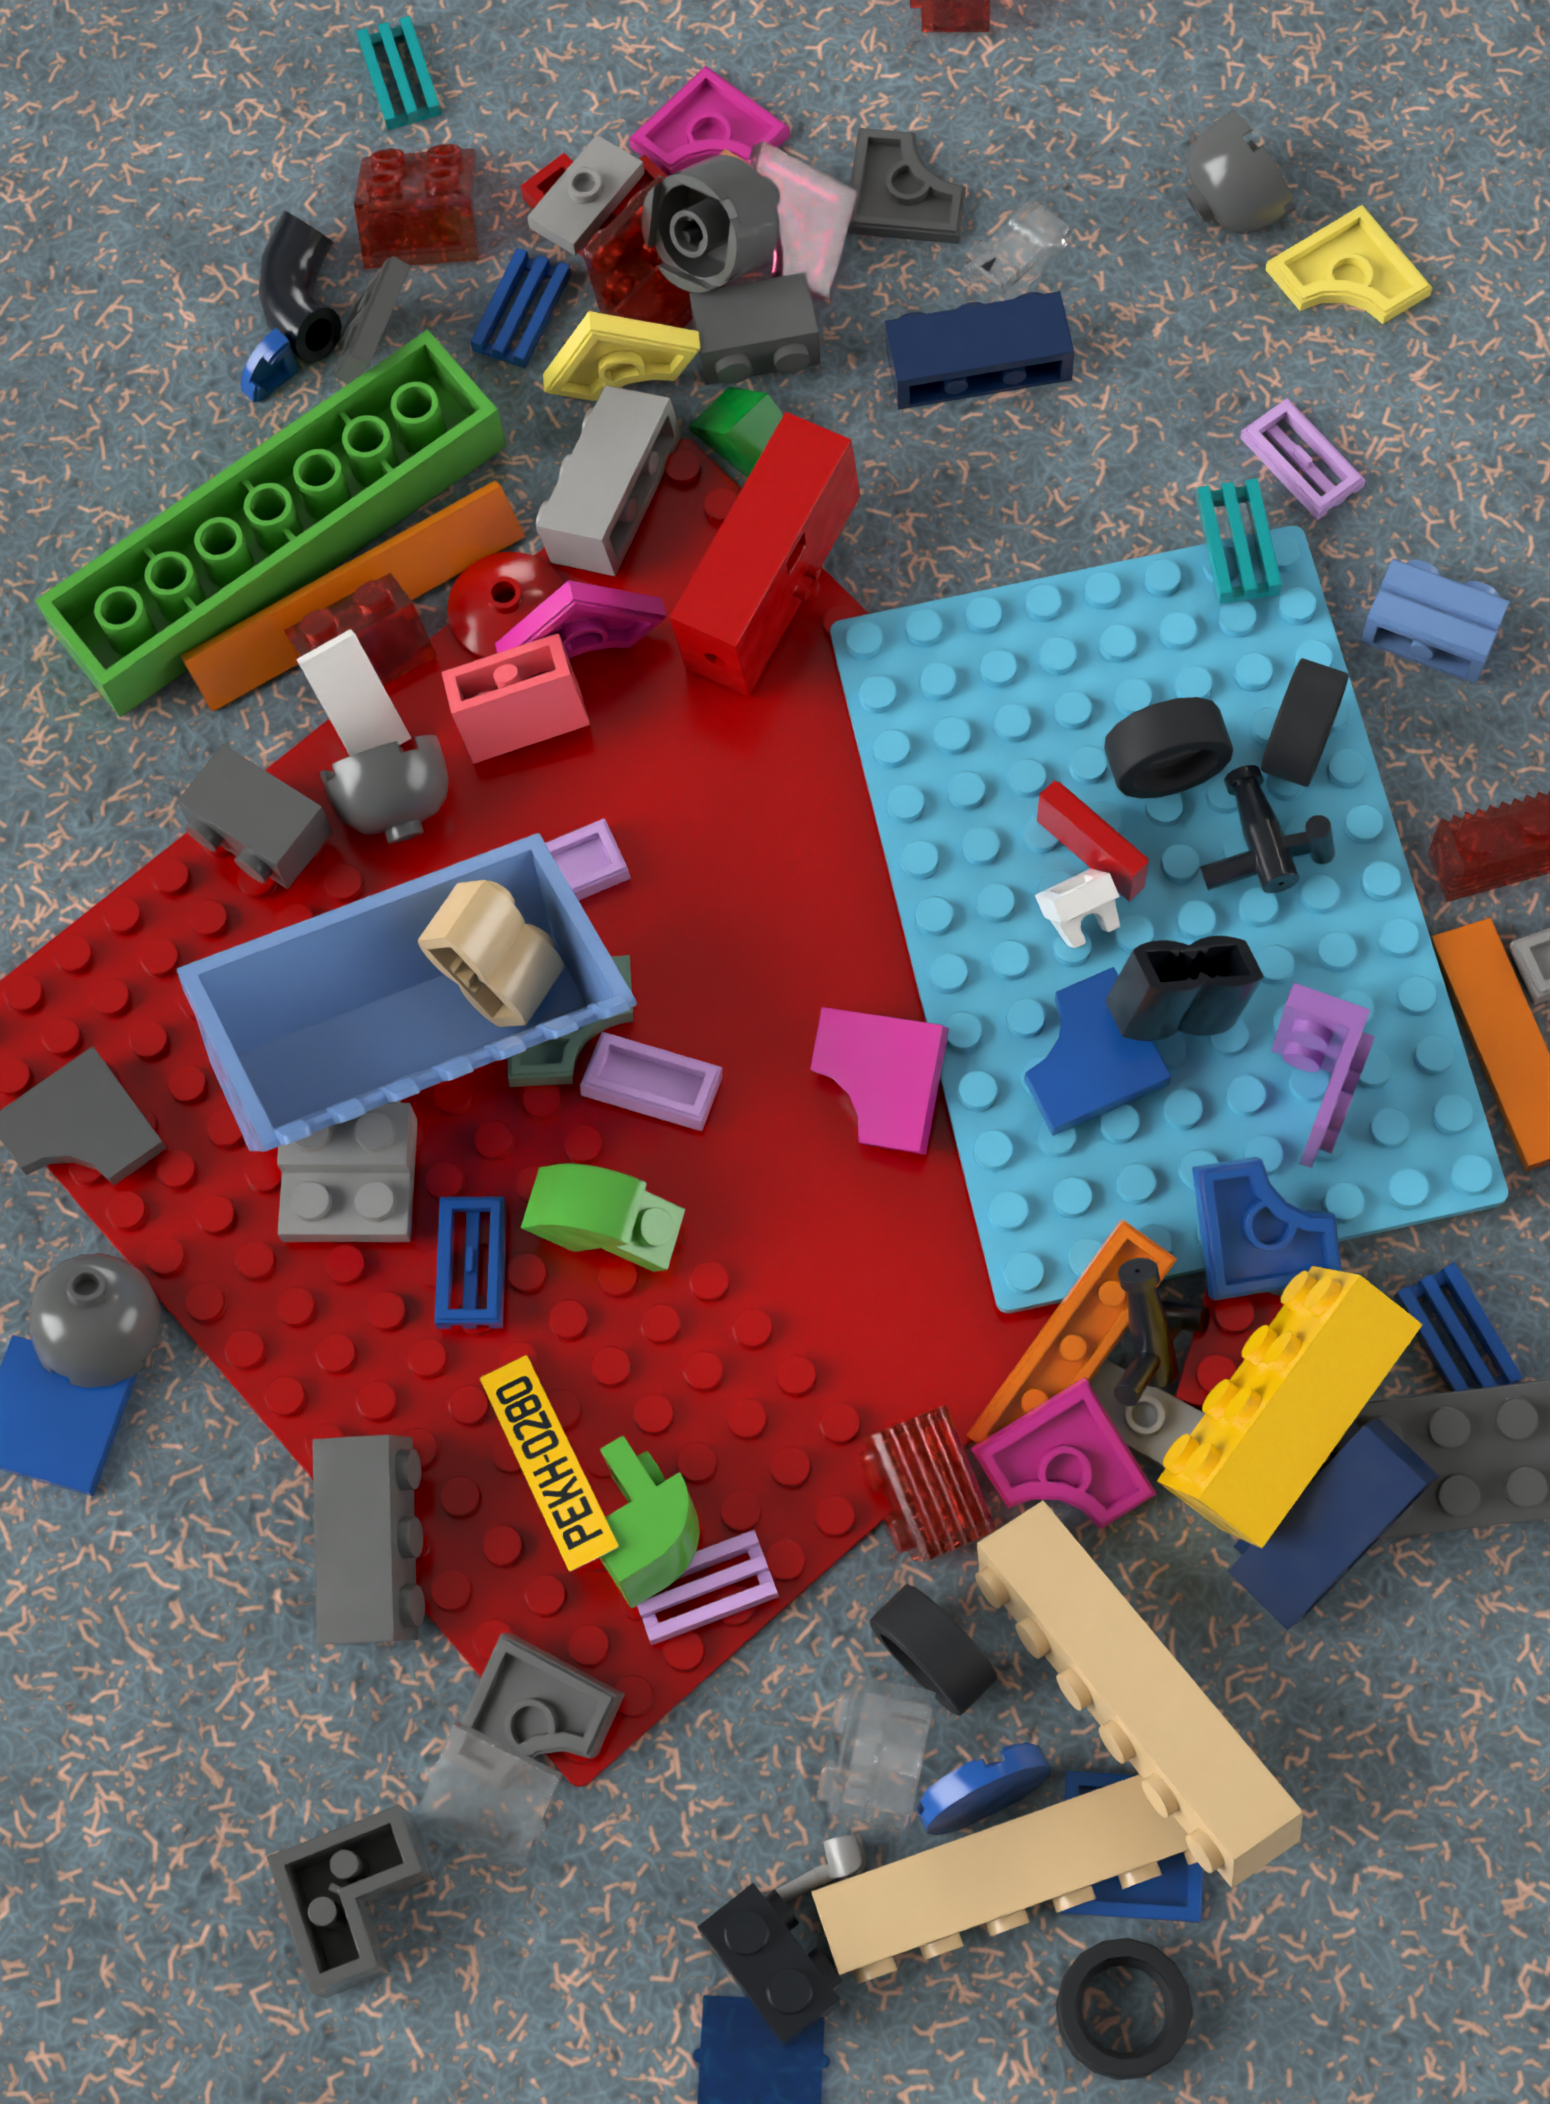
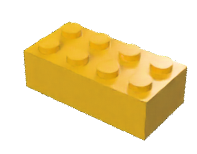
(1287, 1402)

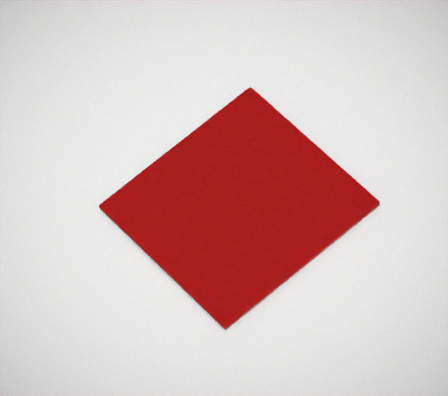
(808, 1271)

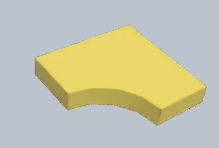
(1351, 265)
(616, 354)

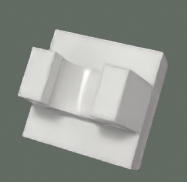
(1077, 897)

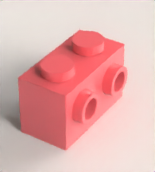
(517, 701)

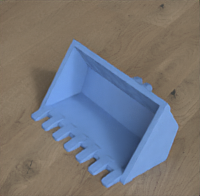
(358, 1016)

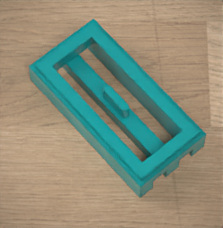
(387, 37)
(1230, 498)

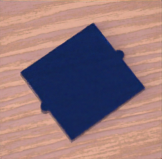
(748, 2064)

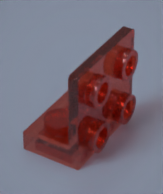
(417, 206)
(627, 271)

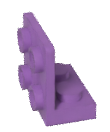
(1329, 1036)

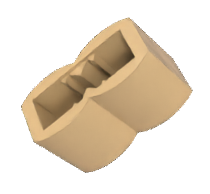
(492, 952)

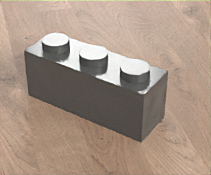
(366, 1539)

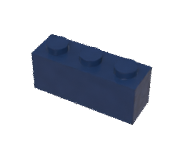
(979, 349)
(1333, 1521)

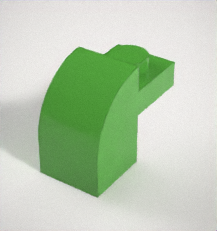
(603, 1209)
(655, 1528)

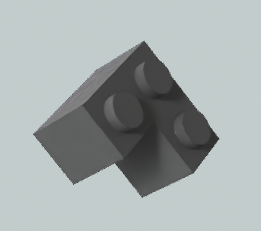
(329, 1892)

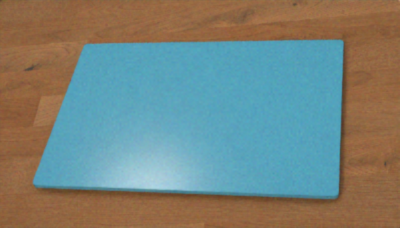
(958, 732)

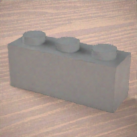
(608, 480)

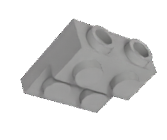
(351, 1180)

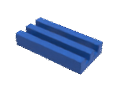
(537, 270)
(470, 1315)
(1478, 1321)

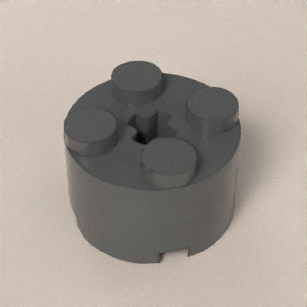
(712, 222)

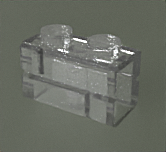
(878, 1756)

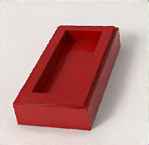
(1092, 839)

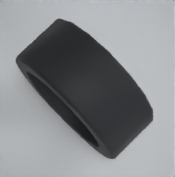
(1304, 722)
(1168, 747)
(933, 1649)
(1176, 1999)

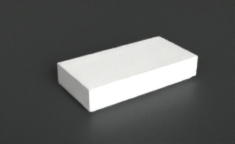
(352, 694)

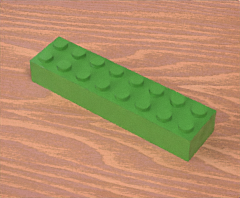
(273, 520)

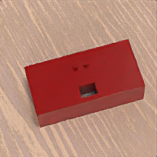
(766, 554)

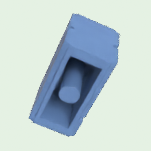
(1435, 619)

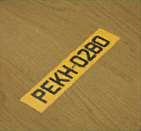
(549, 1463)

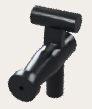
(1268, 849)
(1152, 1330)

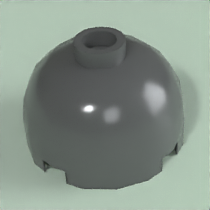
(1235, 179)
(389, 788)
(94, 1320)

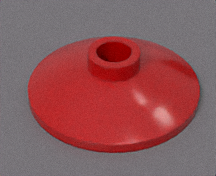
(481, 620)

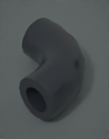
(290, 288)

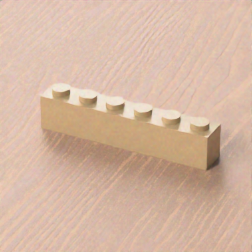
(1139, 1696)
(996, 1877)

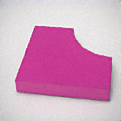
(703, 122)
(588, 619)
(887, 1070)
(1068, 1455)

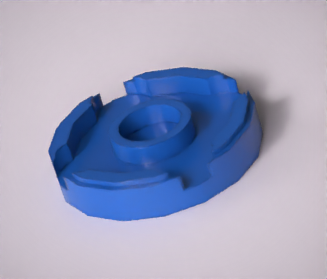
(982, 1789)

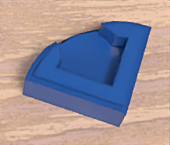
(268, 366)

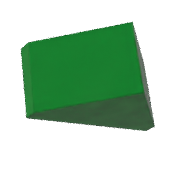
(738, 426)

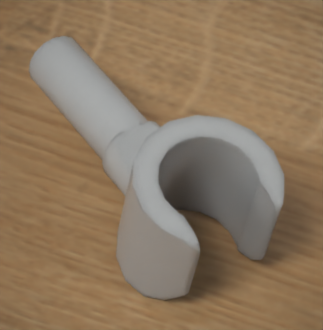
(844, 1857)

